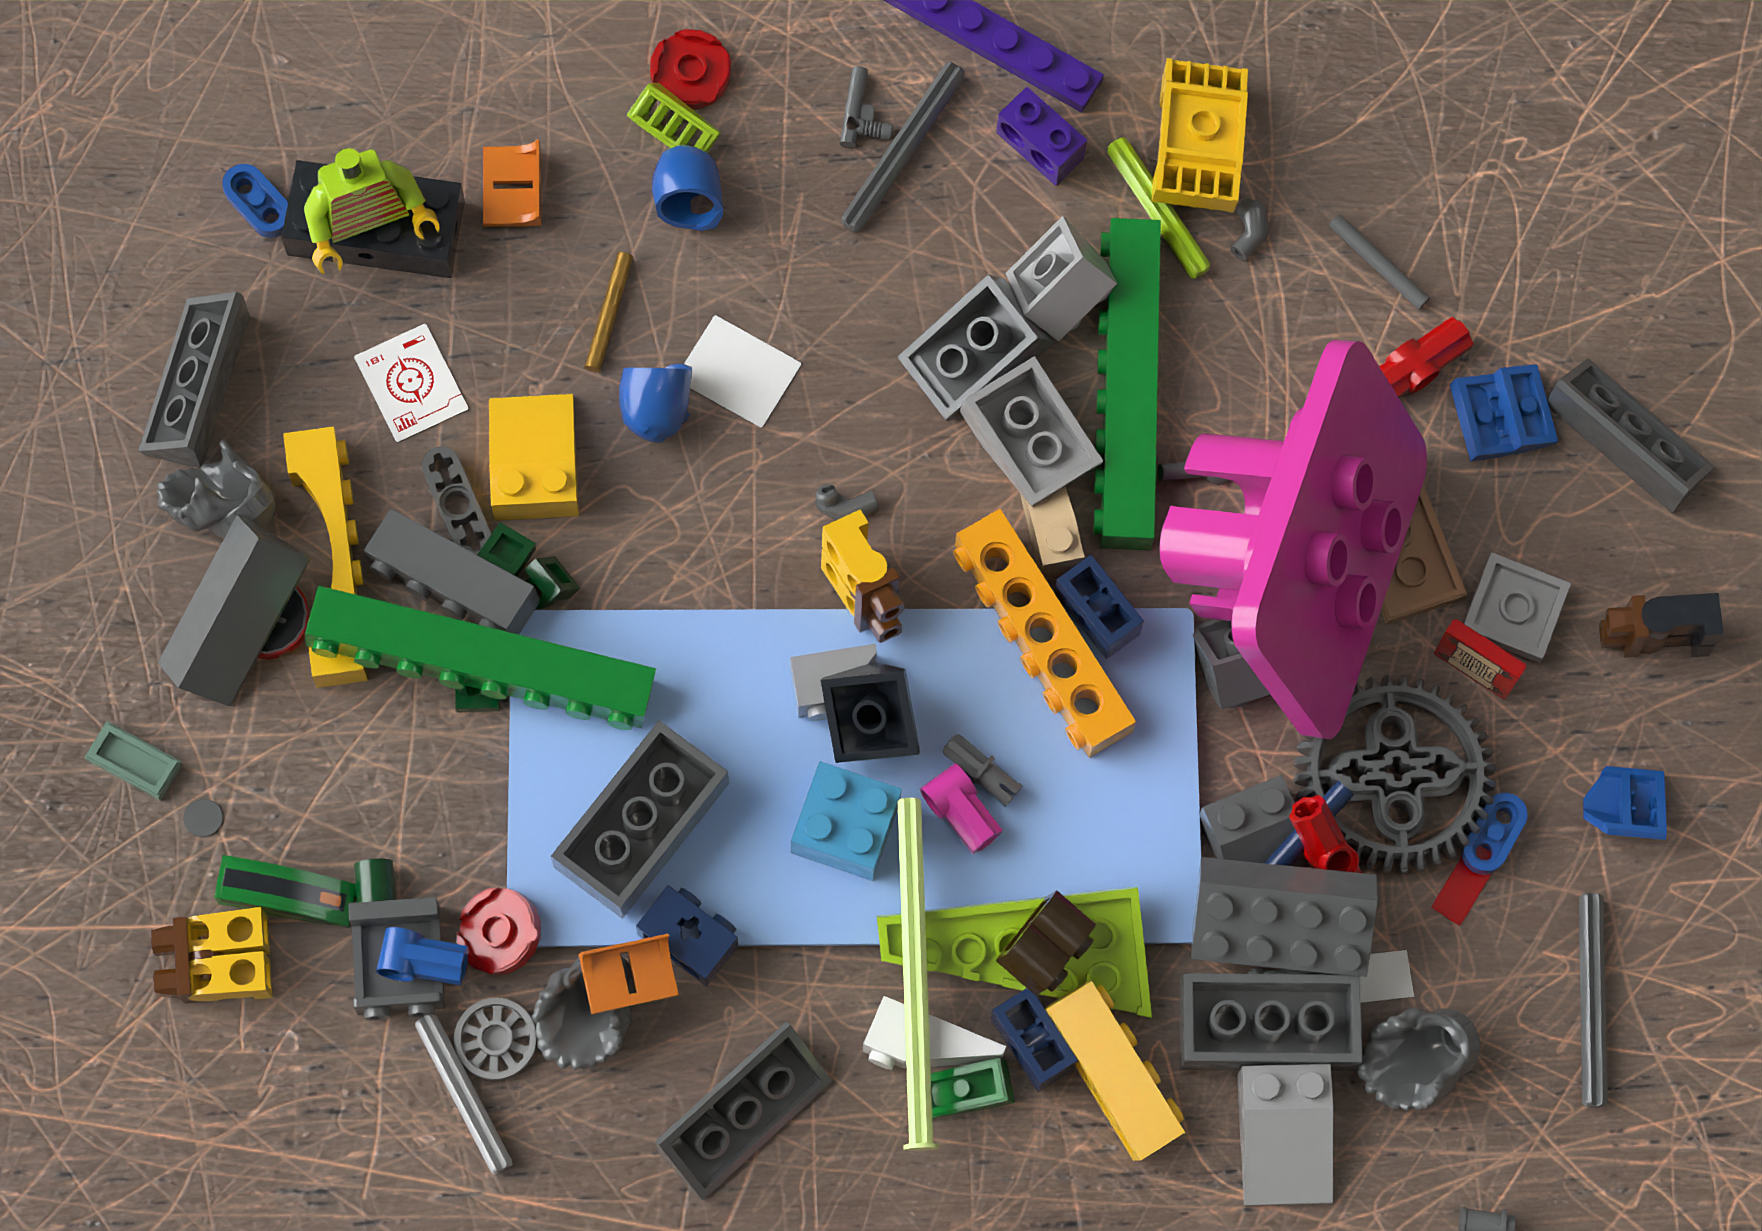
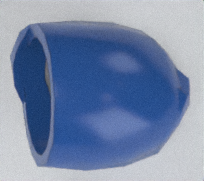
(681, 176)
(655, 400)

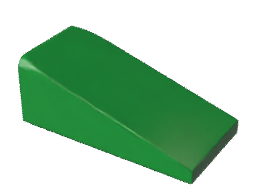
(971, 1088)

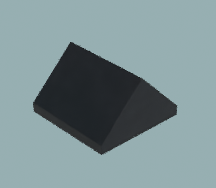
(870, 713)

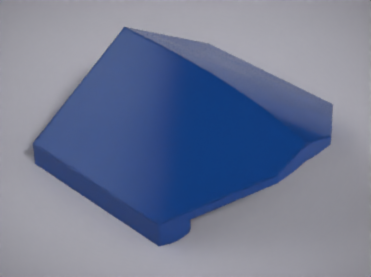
(1628, 803)

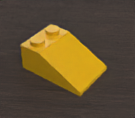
(533, 457)

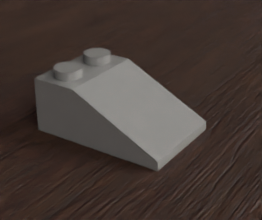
(1030, 432)
(1286, 1134)

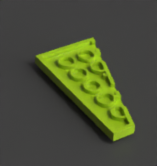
(971, 938)

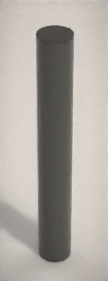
(1379, 262)

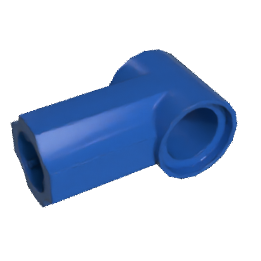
(411, 956)

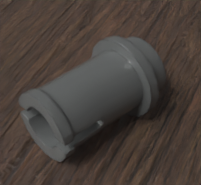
(1485, 1221)

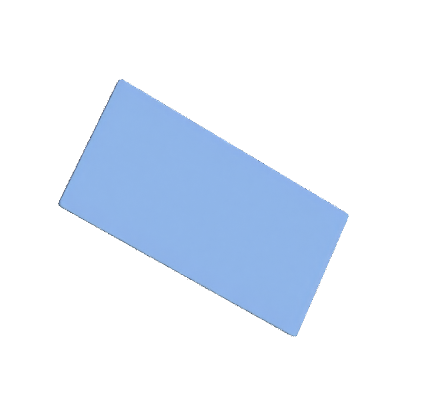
(731, 694)

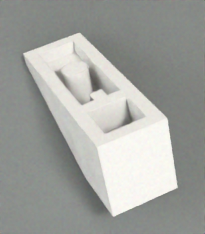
(947, 1041)

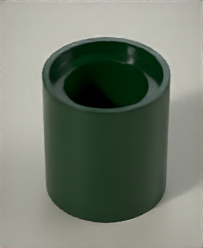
(374, 880)

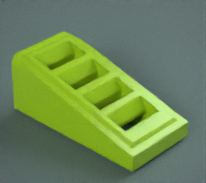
(647, 100)

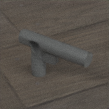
(860, 113)

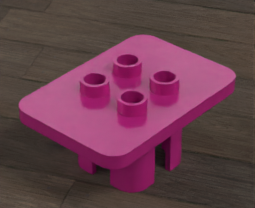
(1315, 536)

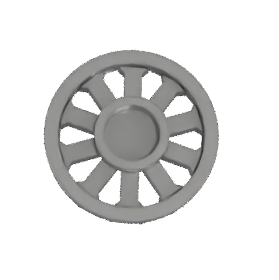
(495, 1039)

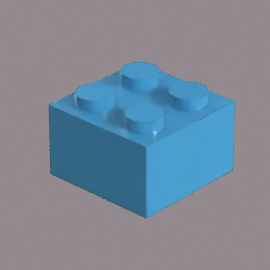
(845, 820)

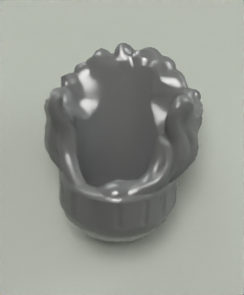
(216, 494)
(567, 1027)
(1418, 1057)

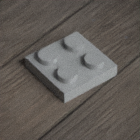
(1516, 606)

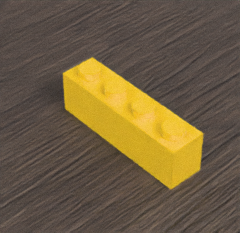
(1114, 1071)

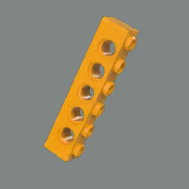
(996, 538)

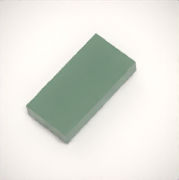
(133, 761)

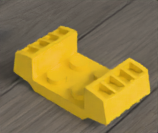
(1201, 135)

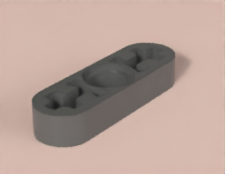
(456, 474)

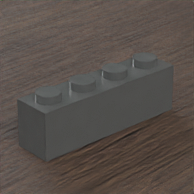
(449, 575)

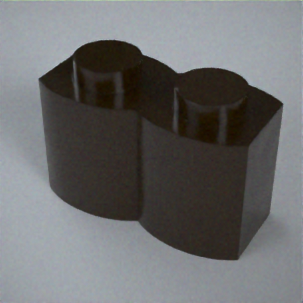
(1047, 943)

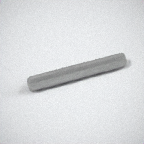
(463, 1094)

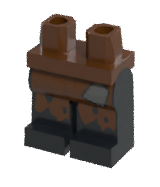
(1664, 622)

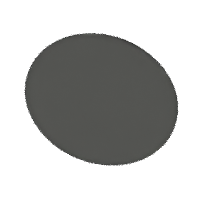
(202, 817)

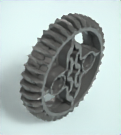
(1415, 766)

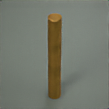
(608, 312)

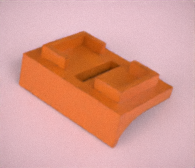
(512, 166)
(650, 971)

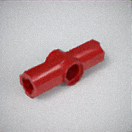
(1420, 360)
(1322, 837)

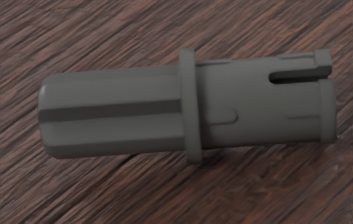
(981, 768)

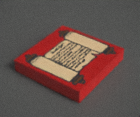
(1479, 659)

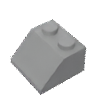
(1060, 279)

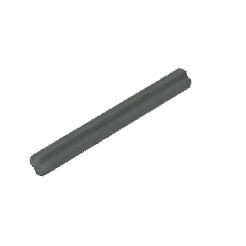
(902, 147)
(1593, 1000)

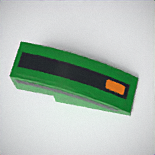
(284, 891)

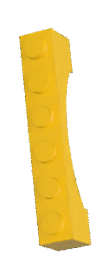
(316, 464)

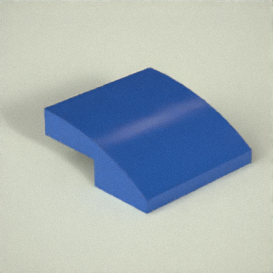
(1503, 412)

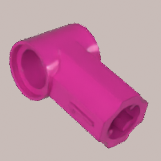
(955, 799)

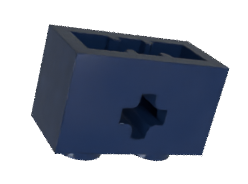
(1098, 606)
(700, 956)
(1033, 1039)

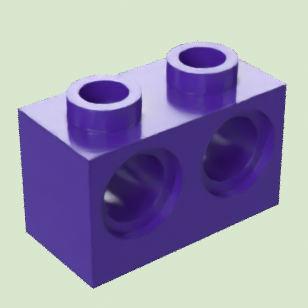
(1041, 136)

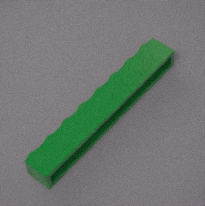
(1129, 386)
(479, 658)

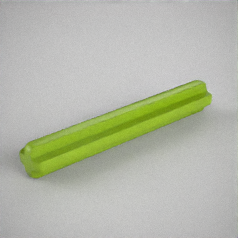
(1171, 225)

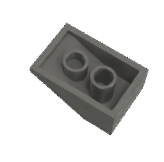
(973, 345)

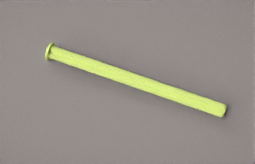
(915, 976)

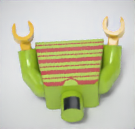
(358, 196)

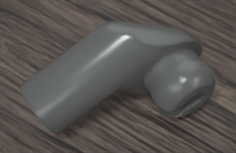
(1256, 228)
(837, 506)

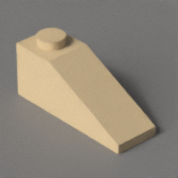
(1054, 534)

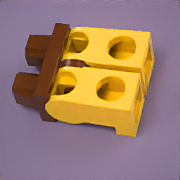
(862, 576)
(215, 956)

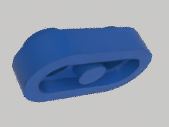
(259, 202)
(1495, 836)

